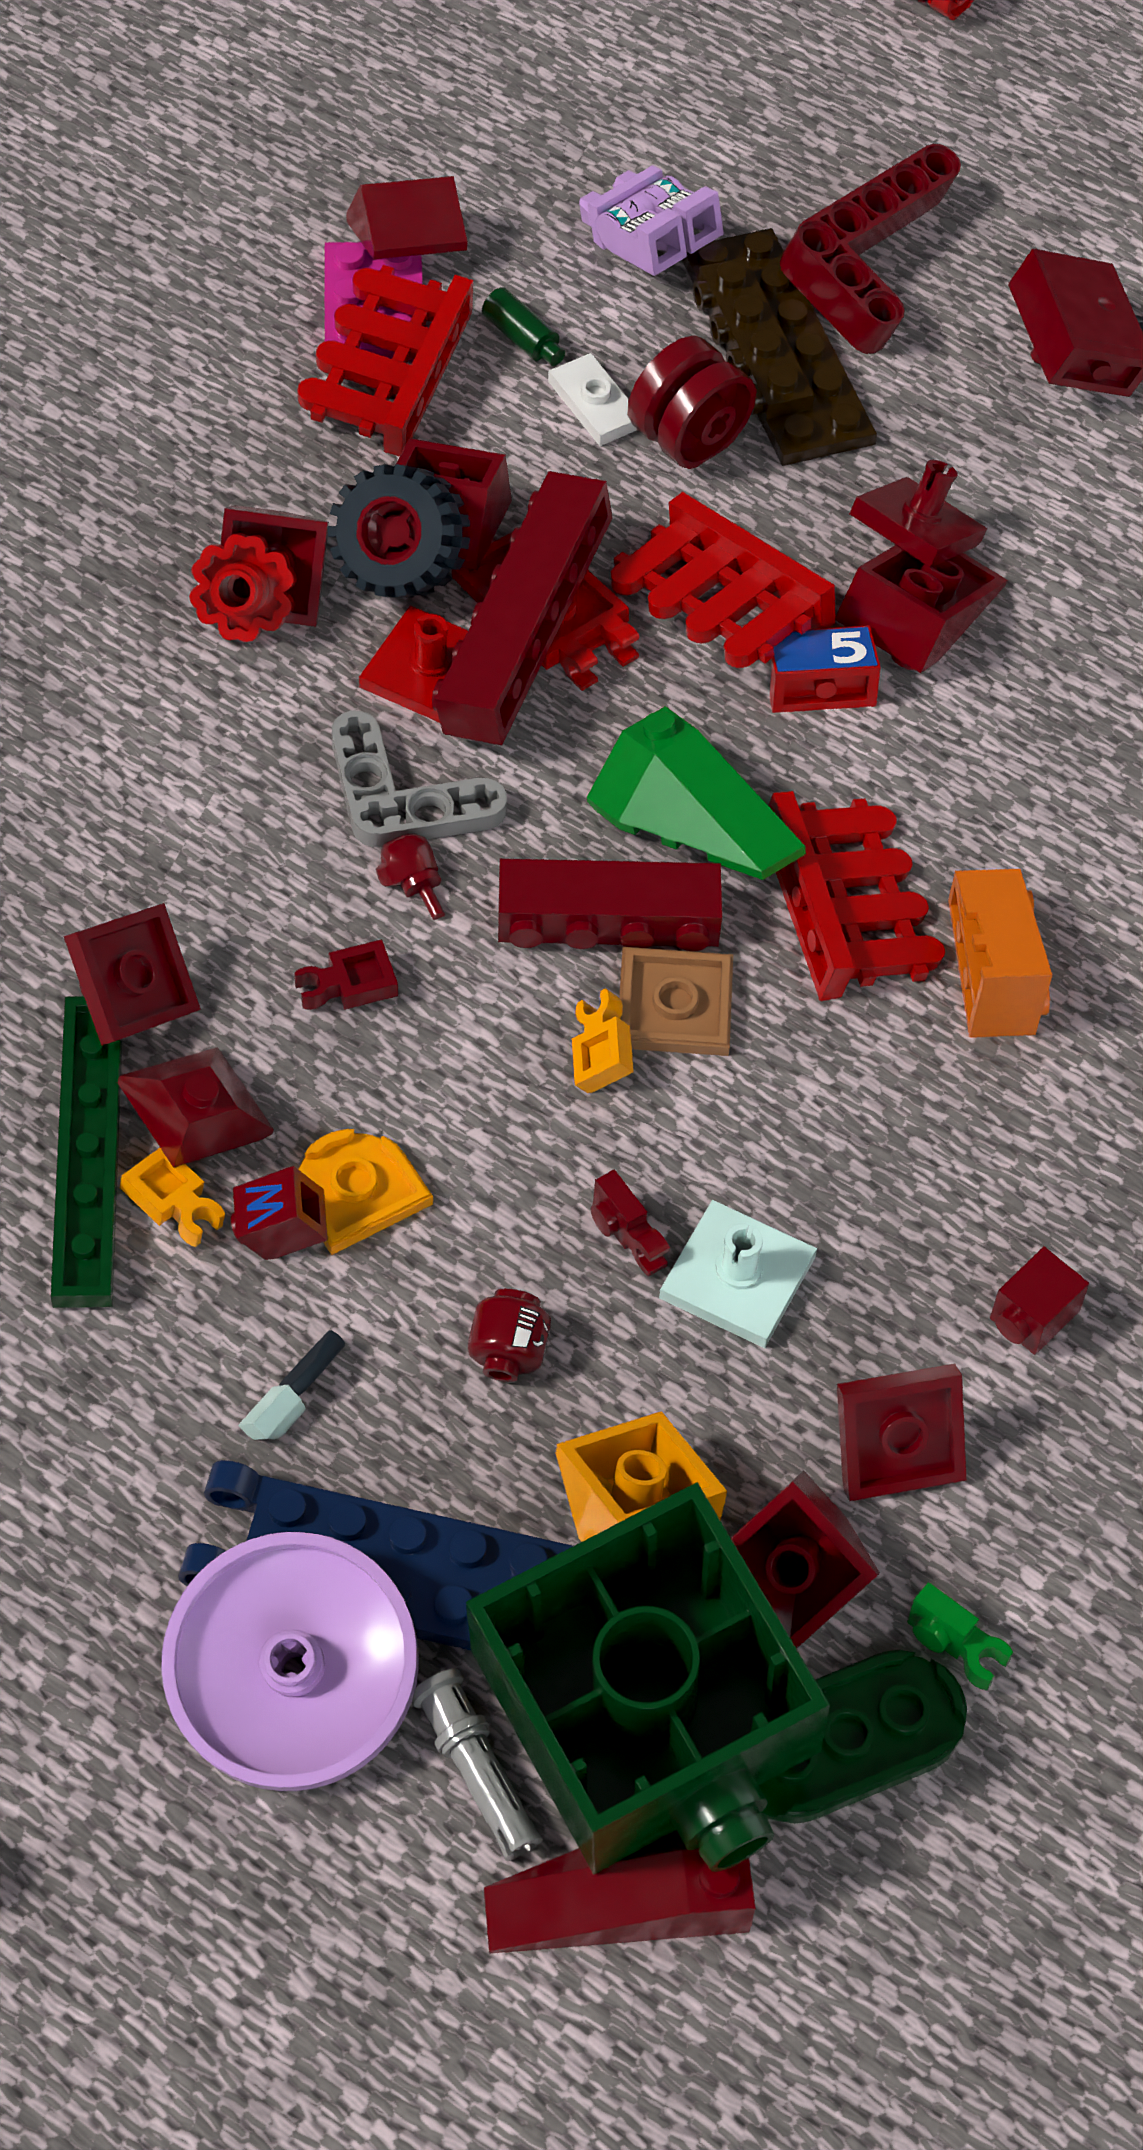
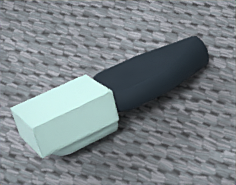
(282, 1403)

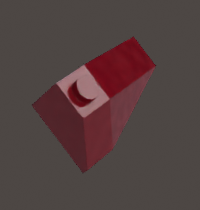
(644, 1897)

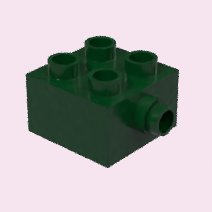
(651, 1685)

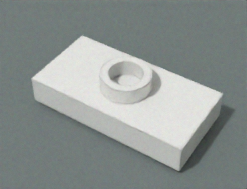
(592, 398)

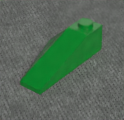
(684, 790)

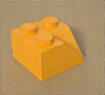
(628, 1470)

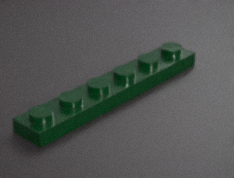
(86, 1164)

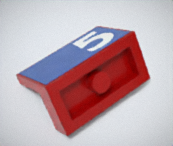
(825, 670)

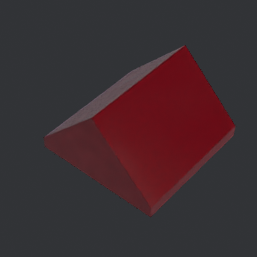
(408, 218)

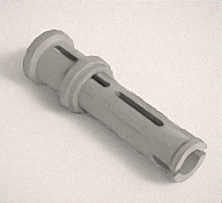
(464, 1739)

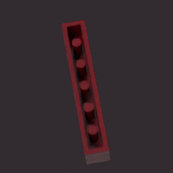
(523, 608)

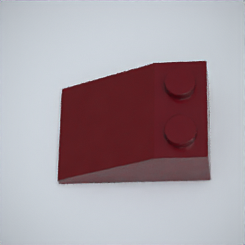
(915, 607)

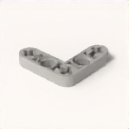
(386, 802)

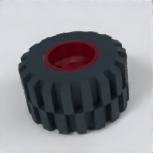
(399, 531)

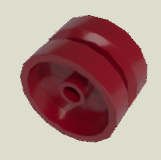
(691, 401)

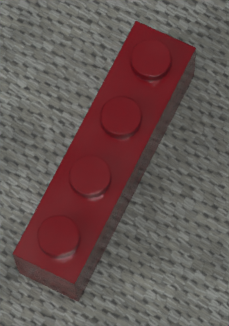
(609, 903)

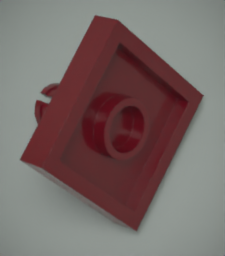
(919, 517)
(132, 973)
(902, 1432)

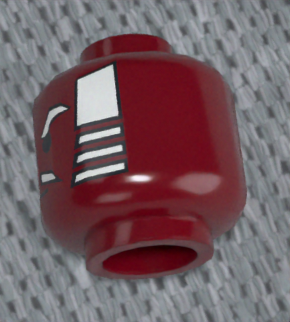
(509, 1334)

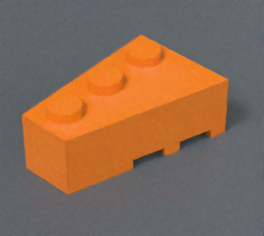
(999, 953)

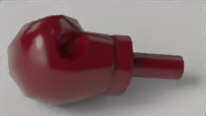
(412, 865)

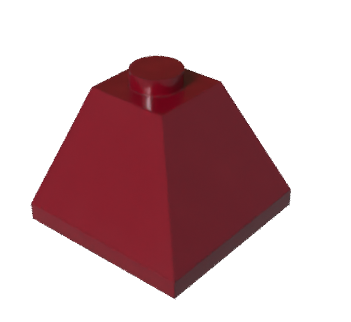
(303, 542)
(195, 1106)
(804, 1557)

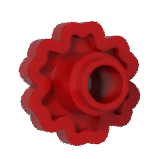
(268, 579)

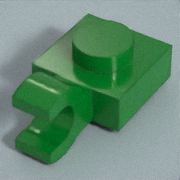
(947, 1626)

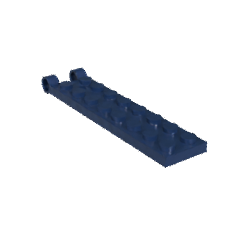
(427, 1556)

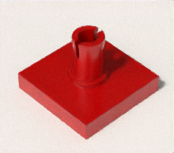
(413, 661)

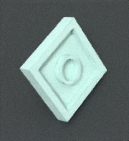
(738, 1273)

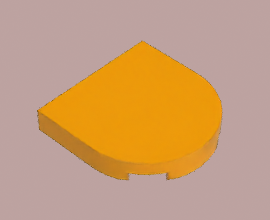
(364, 1185)

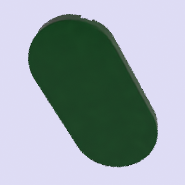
(876, 1735)

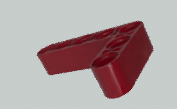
(827, 246)

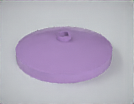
(255, 1613)

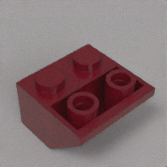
(480, 481)

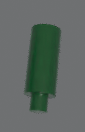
(522, 326)

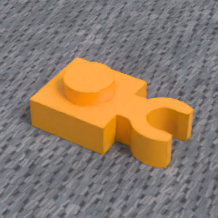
(605, 1047)
(171, 1193)

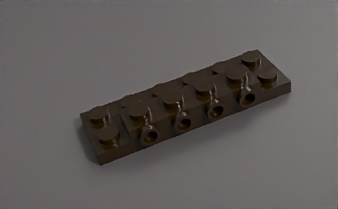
(780, 345)

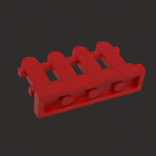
(410, 382)
(747, 567)
(829, 919)

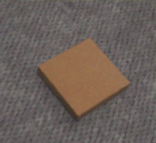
(677, 1000)

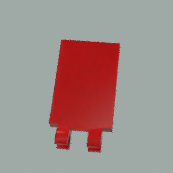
(591, 620)

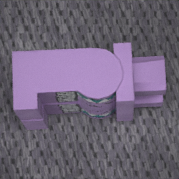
(652, 215)

